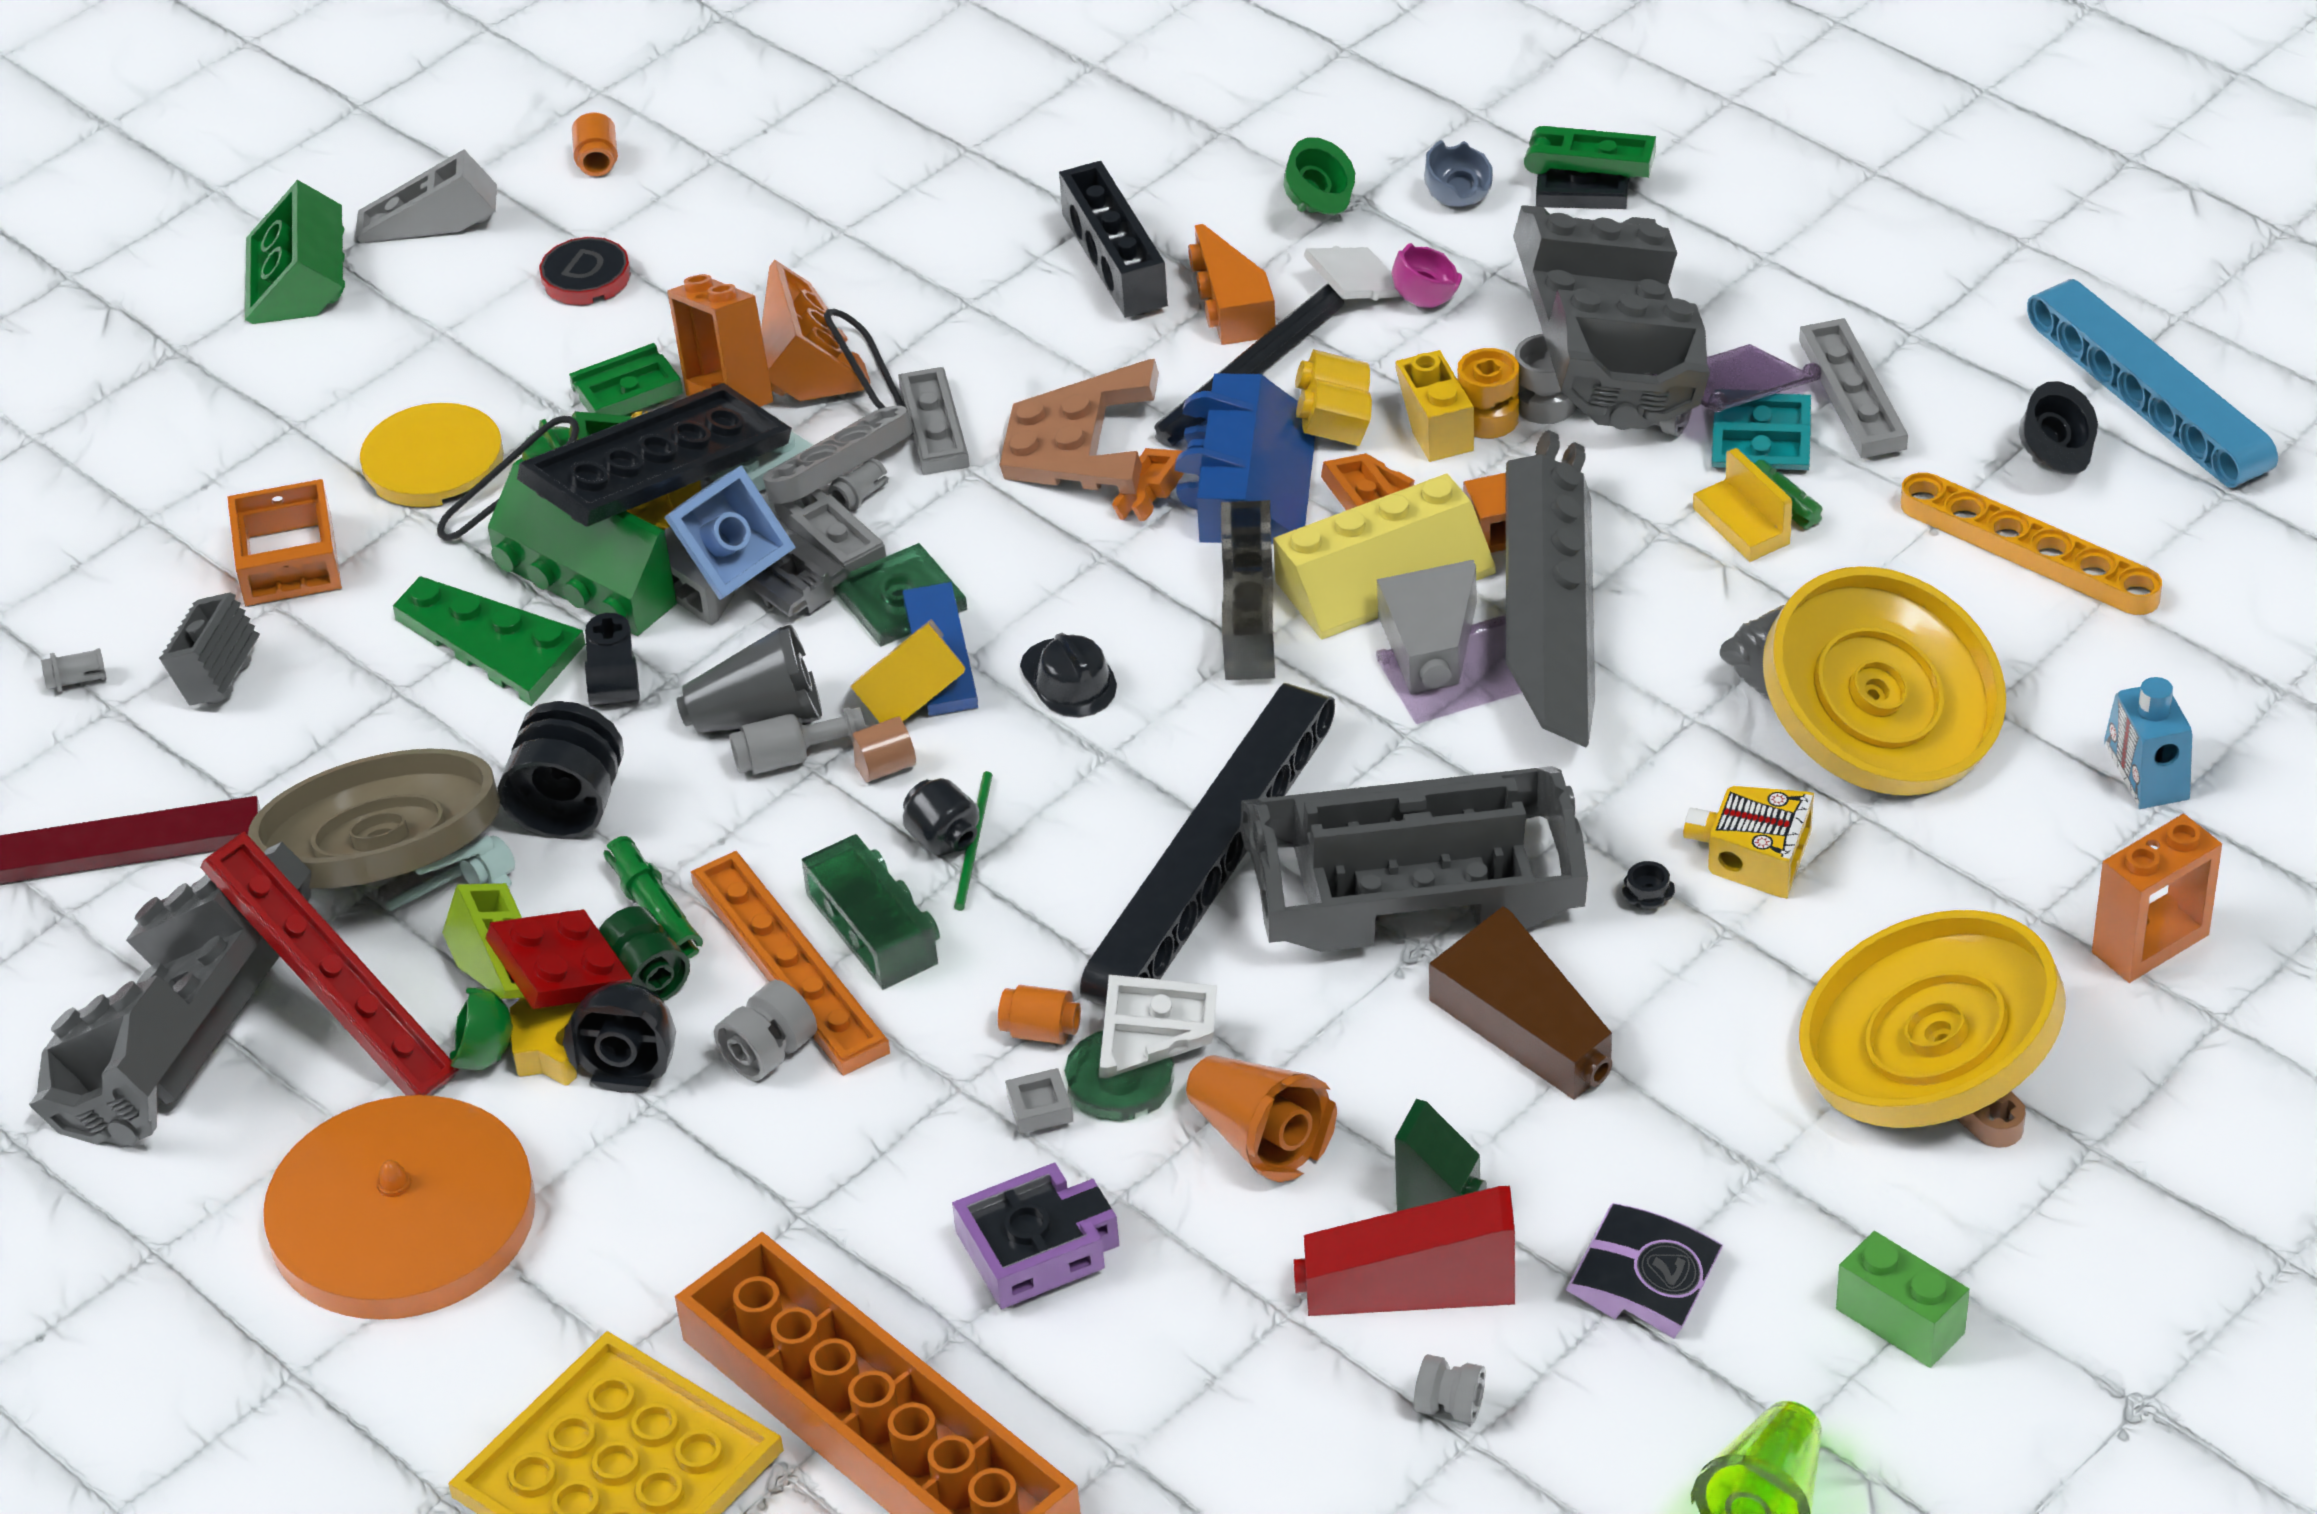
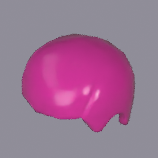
(1424, 276)

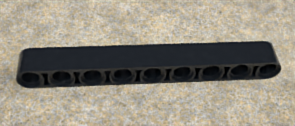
(1209, 842)

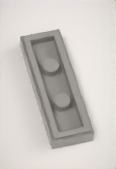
(933, 420)

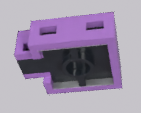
(1035, 1233)

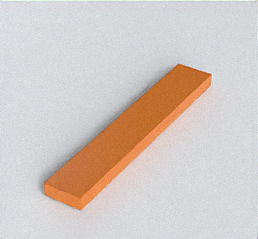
(787, 955)

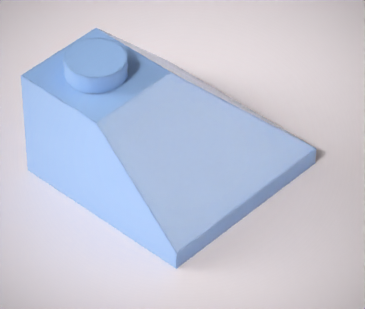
(729, 532)

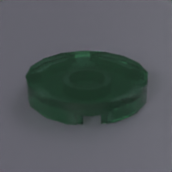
(1119, 1095)

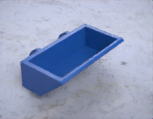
(1245, 453)

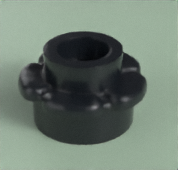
(1648, 885)

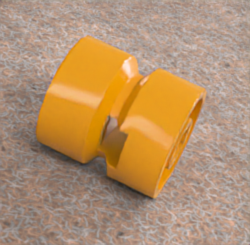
(1492, 386)

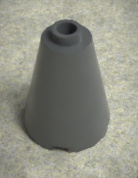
(753, 686)

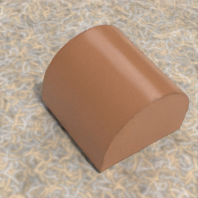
(883, 749)

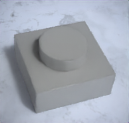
(1039, 1101)

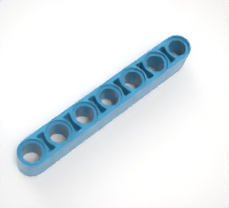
(2152, 383)

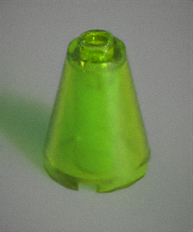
(1765, 1467)

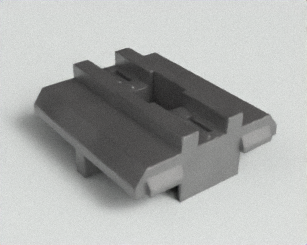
(799, 579)

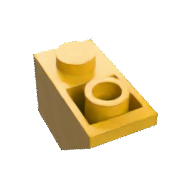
(1436, 405)

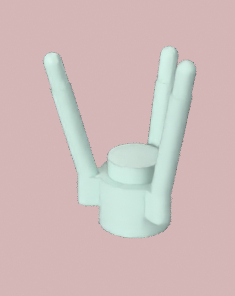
(480, 863)

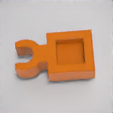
(1156, 480)

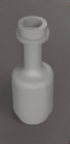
(785, 740)

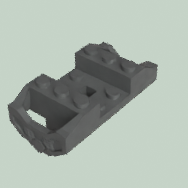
(1613, 316)
(1413, 851)
(151, 1037)

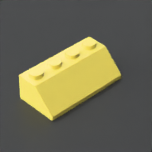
(1335, 562)

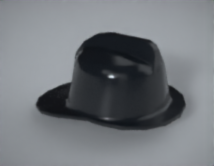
(2059, 428)
(1070, 675)

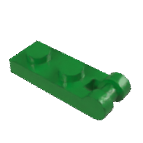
(1590, 151)

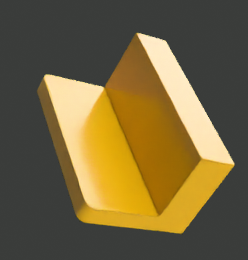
(1747, 508)
(909, 675)

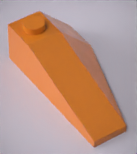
(798, 343)

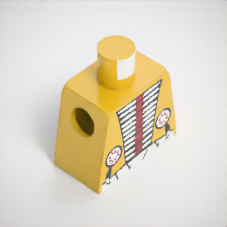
(1755, 836)

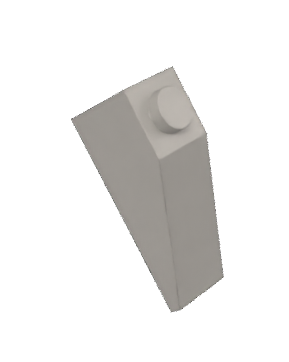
(432, 203)

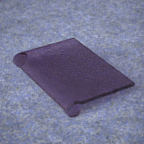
(1749, 375)
(1482, 679)

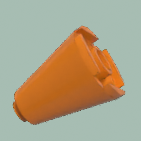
(1264, 1112)

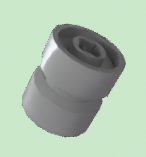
(1539, 389)
(763, 1031)

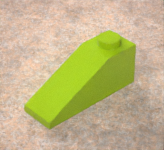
(466, 930)

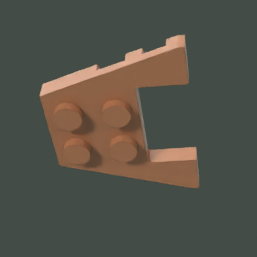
(1061, 430)

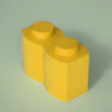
(1334, 397)

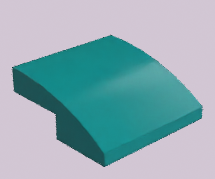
(1766, 430)

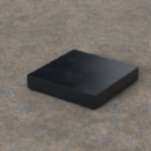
(1581, 190)

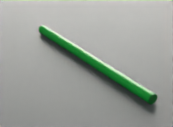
(972, 849)

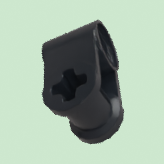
(610, 661)

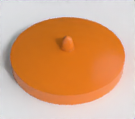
(399, 1207)

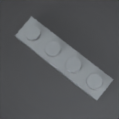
(1853, 388)

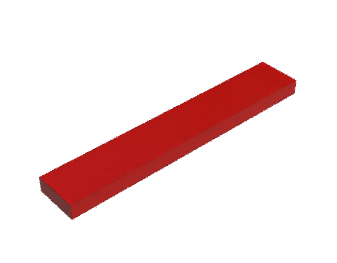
(328, 967)

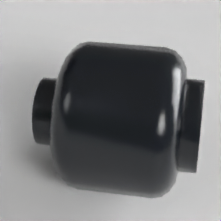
(940, 816)

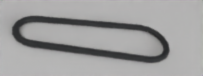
(829, 312)
(448, 514)

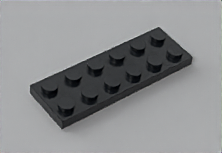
(653, 454)

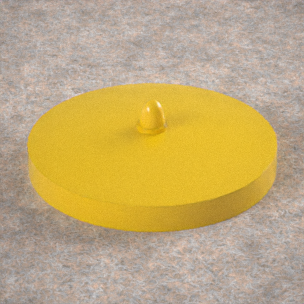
(1884, 680)
(1932, 1018)

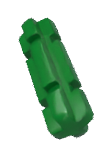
(1804, 509)

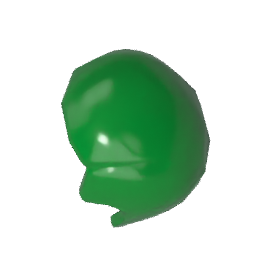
(481, 1031)

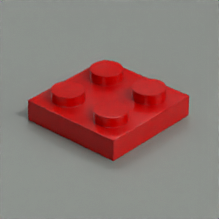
(555, 957)

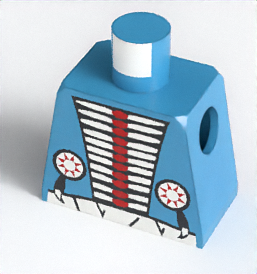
(2150, 728)

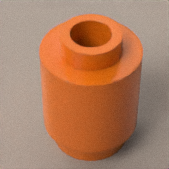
(594, 143)
(1039, 1014)

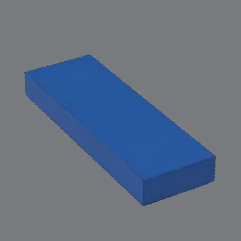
(939, 604)

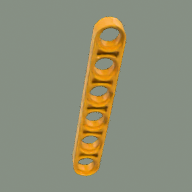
(2032, 537)

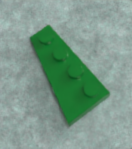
(501, 639)

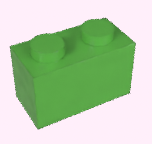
(1902, 1299)

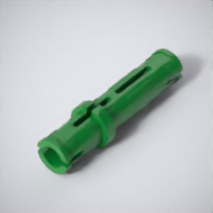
(644, 885)

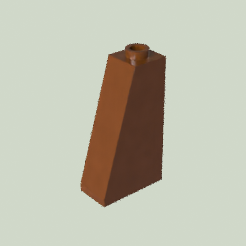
(1522, 1004)

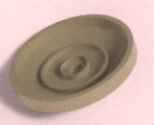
(381, 815)

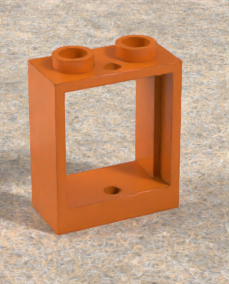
(719, 338)
(288, 570)
(2140, 935)

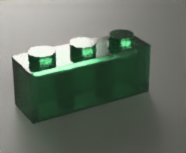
(871, 911)

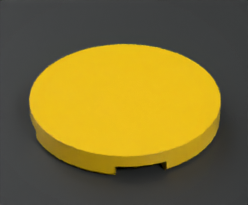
(430, 453)

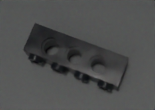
(1113, 239)

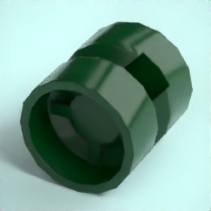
(646, 951)

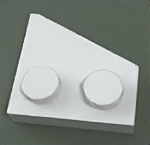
(1153, 1021)

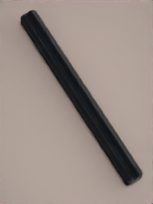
(1259, 355)

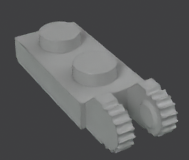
(832, 530)

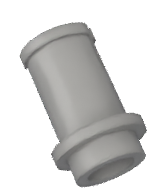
(858, 484)
(73, 669)

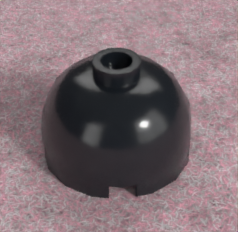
(621, 1037)

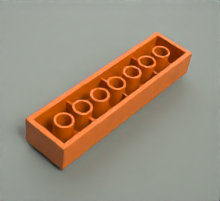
(860, 1392)

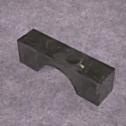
(1247, 590)

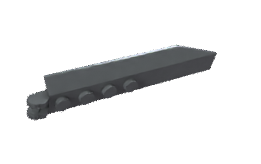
(1551, 587)

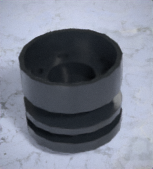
(561, 770)

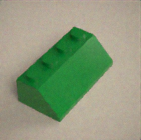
(600, 567)

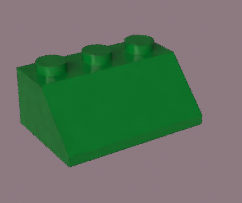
(295, 257)

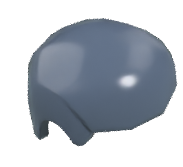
(1457, 174)

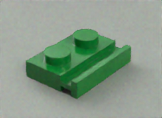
(626, 382)

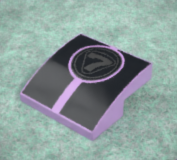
(1644, 1267)

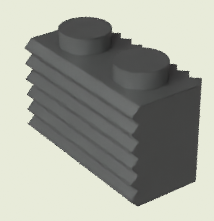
(210, 649)

